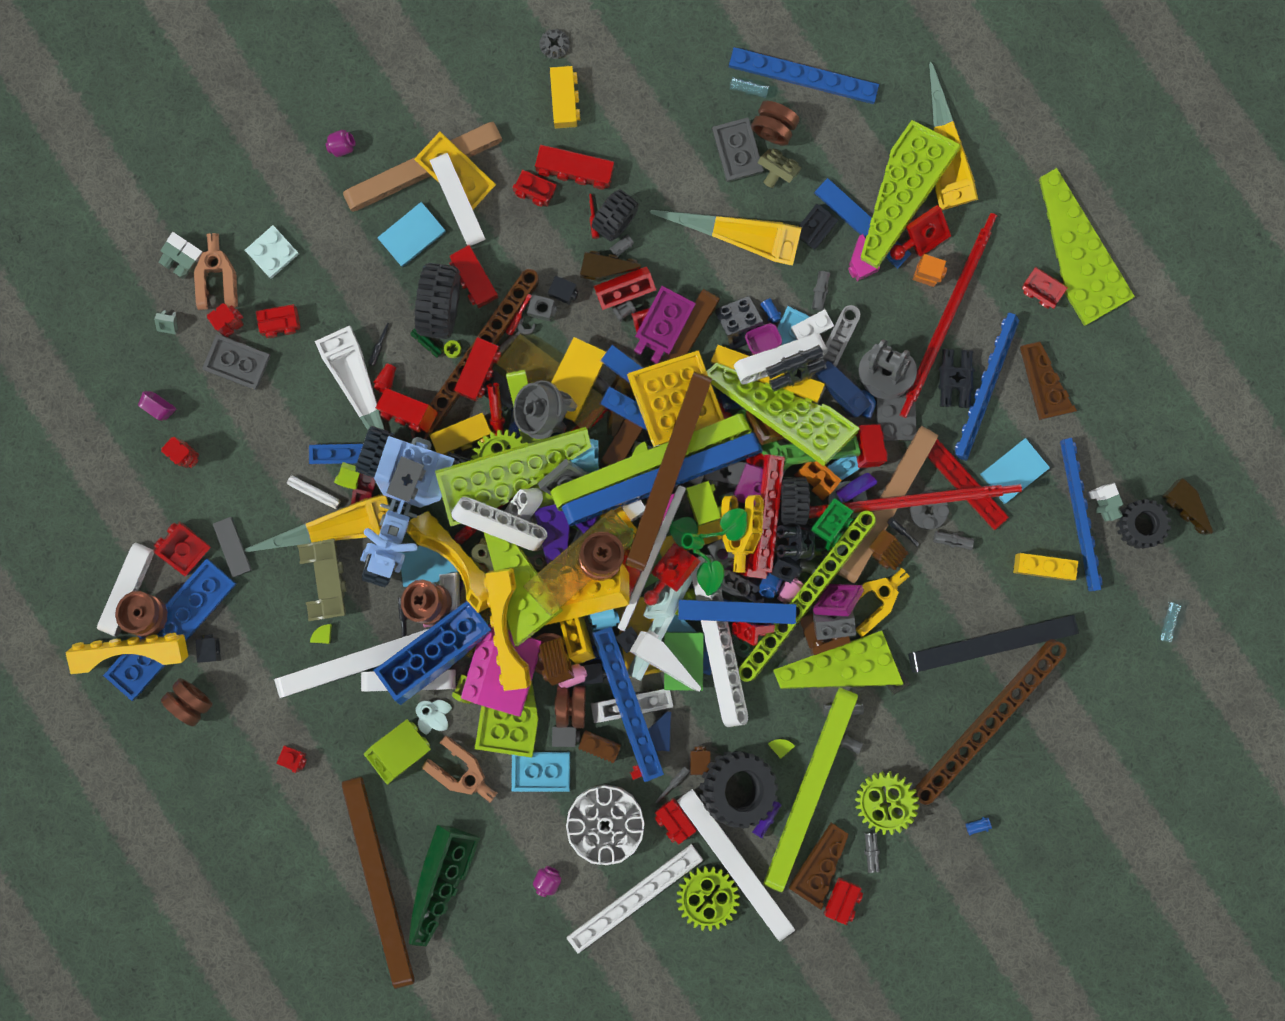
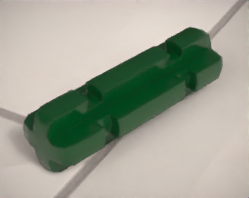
(427, 343)

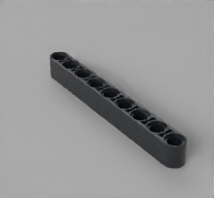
(993, 643)

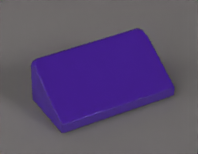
(856, 487)

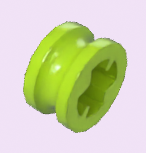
(456, 353)

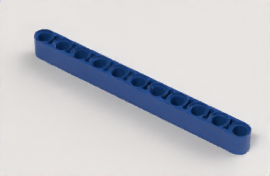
(640, 486)

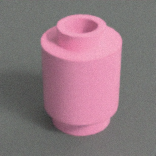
(789, 590)
(579, 676)

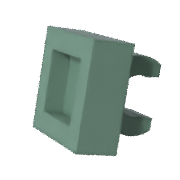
(166, 323)

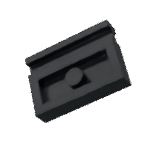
(816, 226)

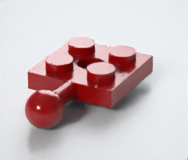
(917, 231)
(668, 576)

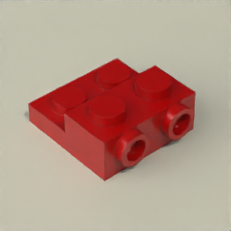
(181, 548)

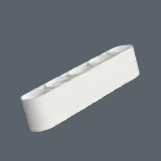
(457, 199)
(754, 367)
(499, 523)
(127, 581)
(371, 682)

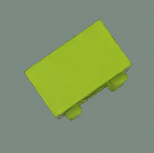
(703, 503)

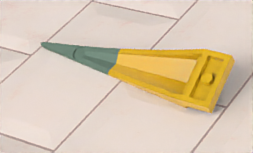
(957, 182)
(766, 238)
(338, 525)

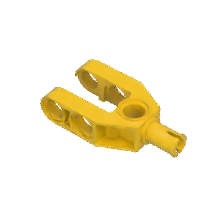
(749, 541)
(887, 601)

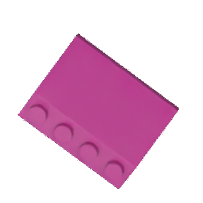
(483, 680)

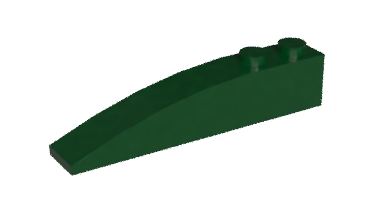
(442, 871)

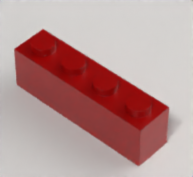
(574, 166)

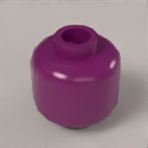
(340, 143)
(547, 881)

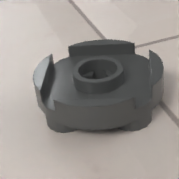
(929, 521)

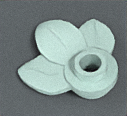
(435, 717)

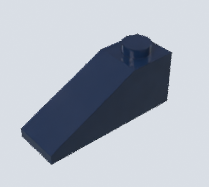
(843, 391)

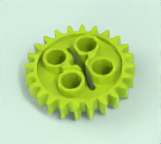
(487, 447)
(904, 801)
(721, 909)

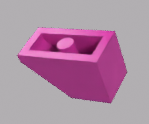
(859, 268)

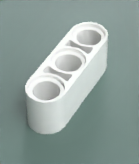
(525, 503)

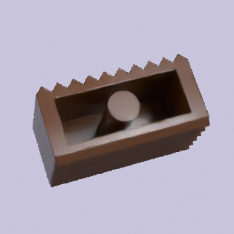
(888, 550)
(555, 661)
(599, 746)

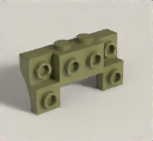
(328, 579)

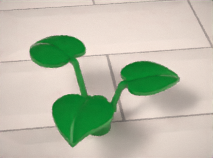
(684, 532)

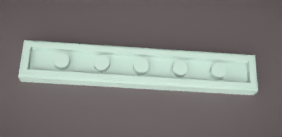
(659, 626)

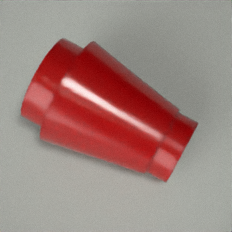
(385, 378)

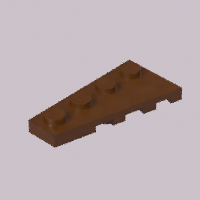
(1046, 388)
(816, 873)

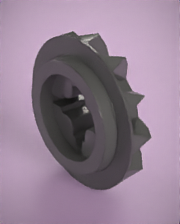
(554, 52)

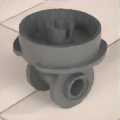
(882, 361)
(541, 409)

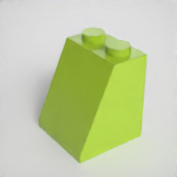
(397, 751)

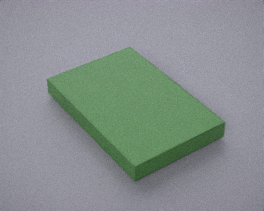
(689, 651)

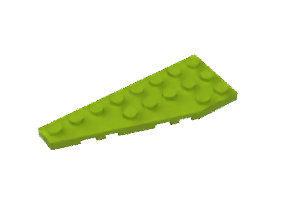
(909, 177)
(1084, 263)
(807, 425)
(502, 474)
(507, 732)

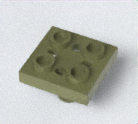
(778, 166)

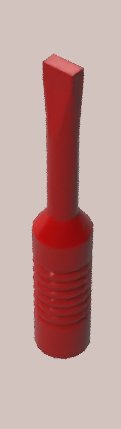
(595, 234)
(517, 317)

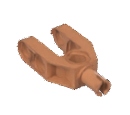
(204, 267)
(460, 786)

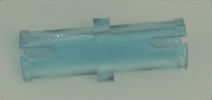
(749, 87)
(1170, 622)

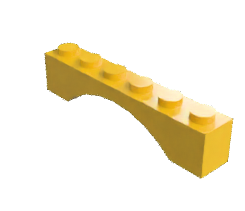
(430, 534)
(164, 649)
(514, 669)

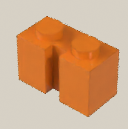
(930, 270)
(820, 477)

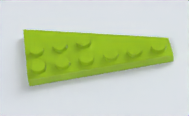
(523, 612)
(851, 665)

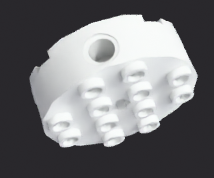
(607, 844)

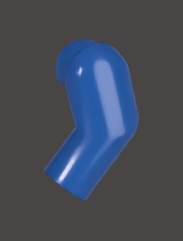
(869, 411)

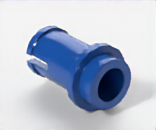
(771, 311)
(978, 826)

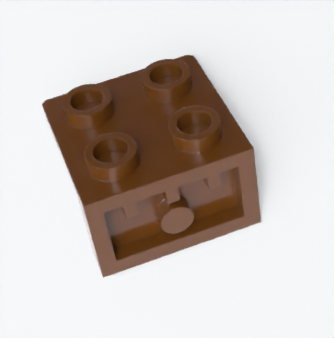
(819, 646)

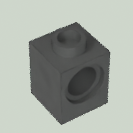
(535, 302)
(715, 547)
(565, 736)

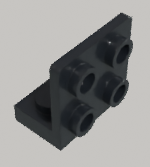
(737, 320)

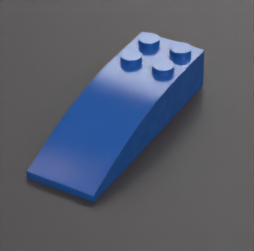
(432, 653)

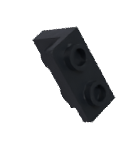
(505, 395)

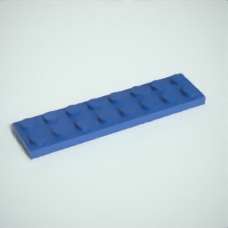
(185, 614)

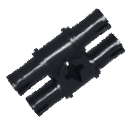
(796, 368)
(948, 384)
(800, 543)

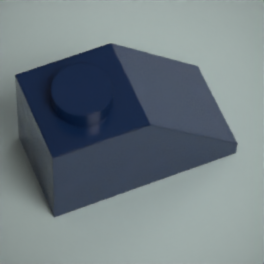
(661, 732)

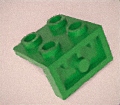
(833, 522)

